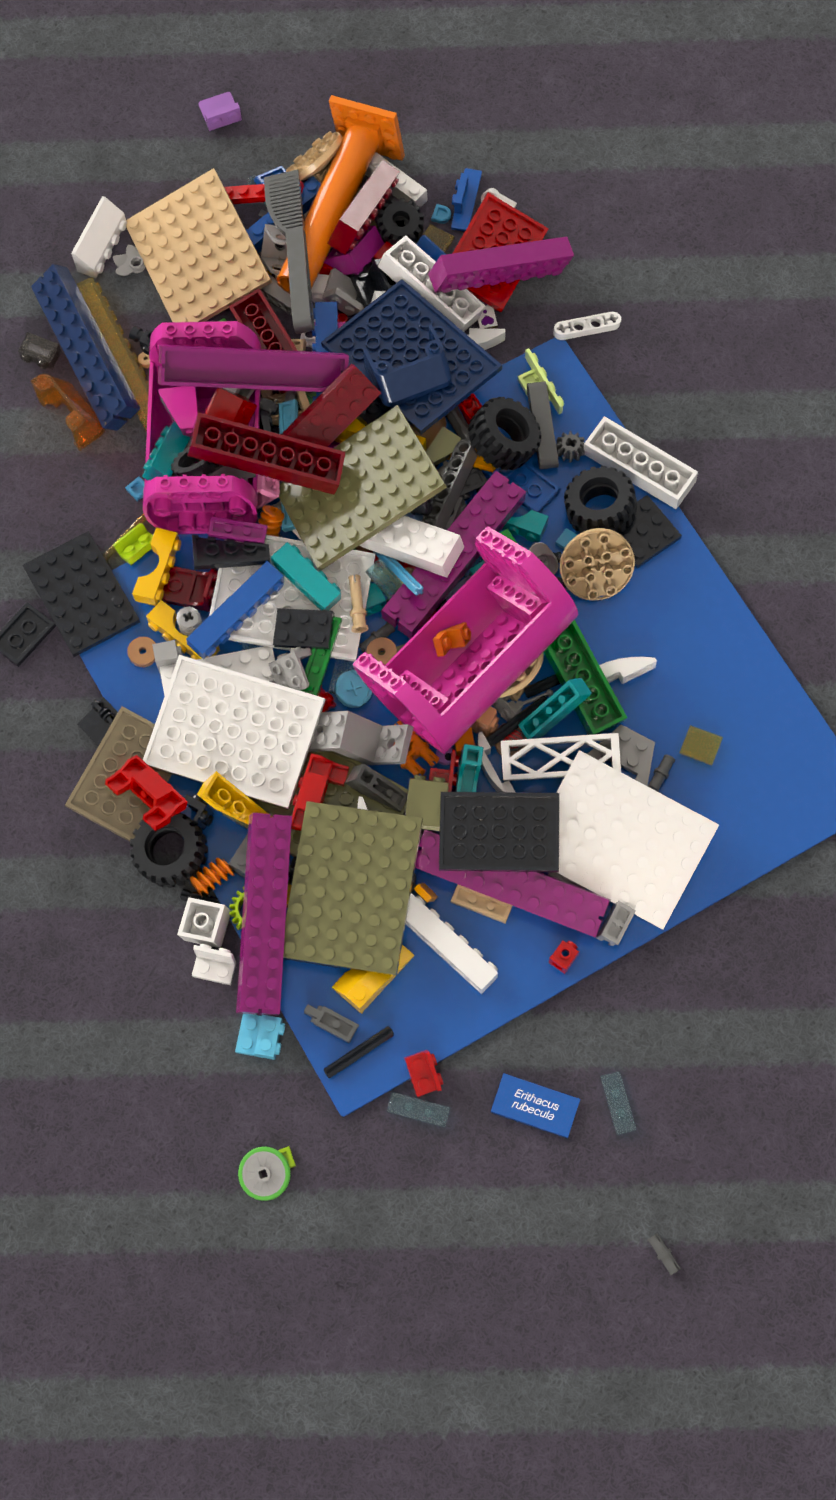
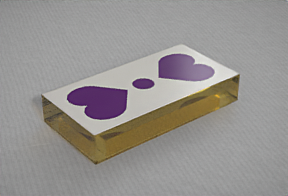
(487, 319)

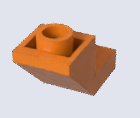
(452, 637)

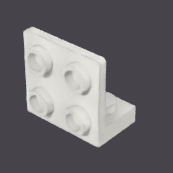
(214, 964)

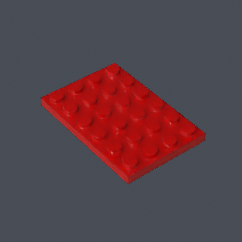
(497, 226)

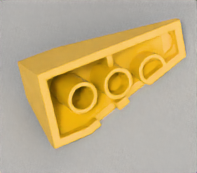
(227, 798)
(362, 986)

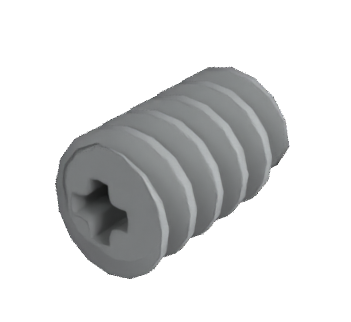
(188, 620)

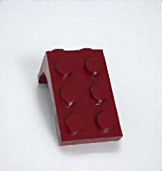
(190, 588)

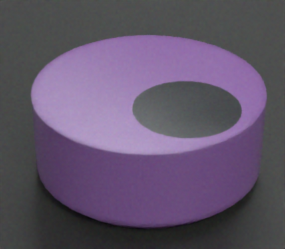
(444, 758)

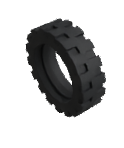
(182, 462)

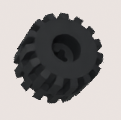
(400, 220)

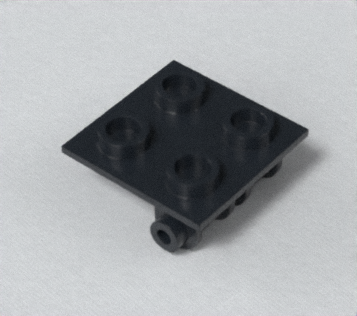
(98, 720)

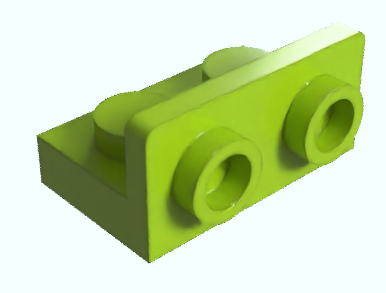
(134, 544)

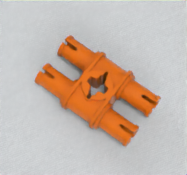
(418, 748)

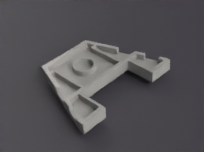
(635, 753)

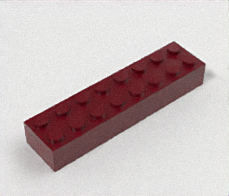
(266, 453)

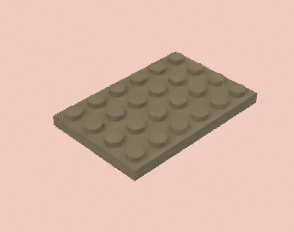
(96, 801)

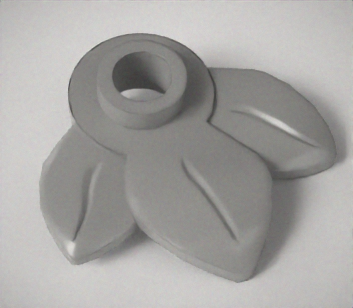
(127, 261)

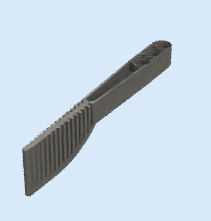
(286, 211)

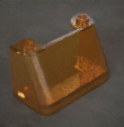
(81, 420)

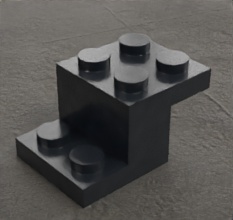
(367, 283)

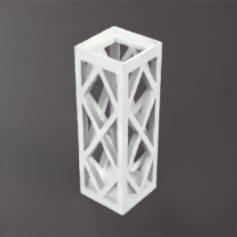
(539, 743)

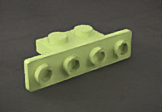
(539, 374)

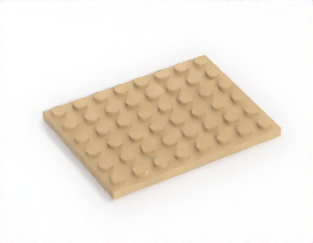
(197, 250)

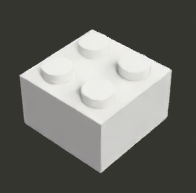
(204, 922)

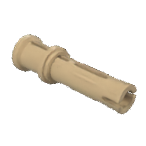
(358, 612)

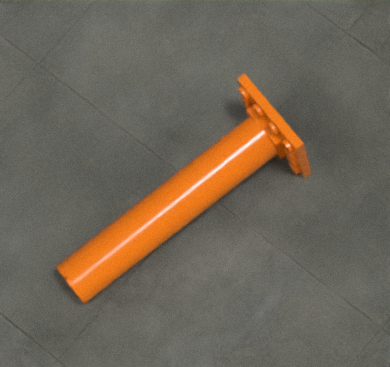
(364, 133)

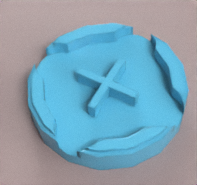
(352, 690)

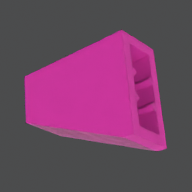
(183, 406)

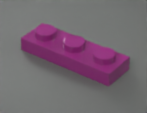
(237, 530)

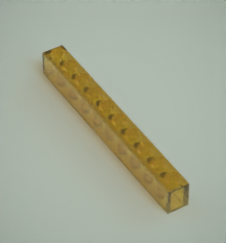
(118, 345)

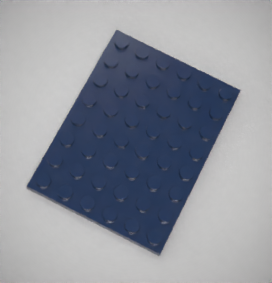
(397, 331)

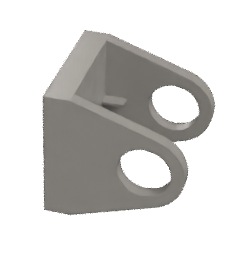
(270, 253)

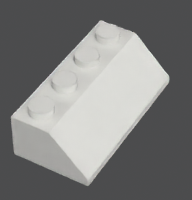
(99, 238)

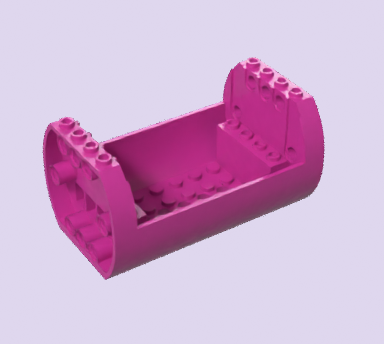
(189, 502)
(513, 617)

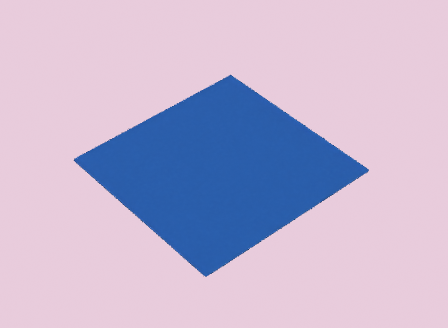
(712, 671)

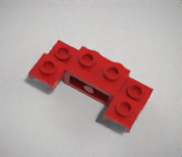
(314, 785)
(151, 789)

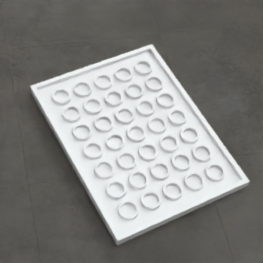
(261, 626)
(234, 726)
(627, 839)

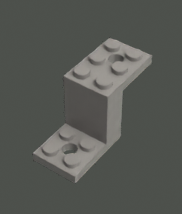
(361, 738)

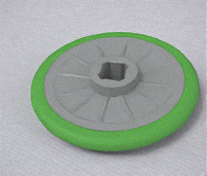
(251, 1177)

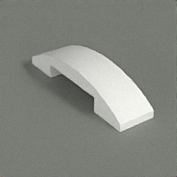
(488, 769)

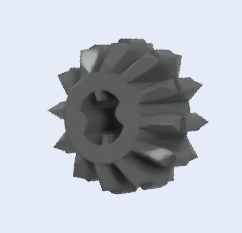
(570, 446)

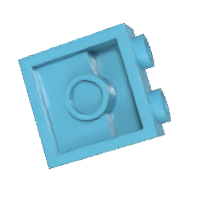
(260, 1036)

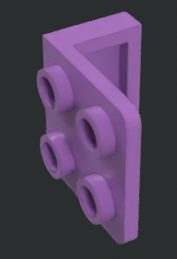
(220, 111)

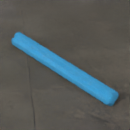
(401, 573)

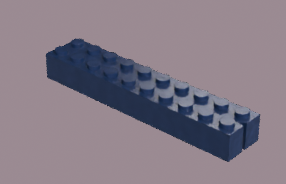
(85, 347)

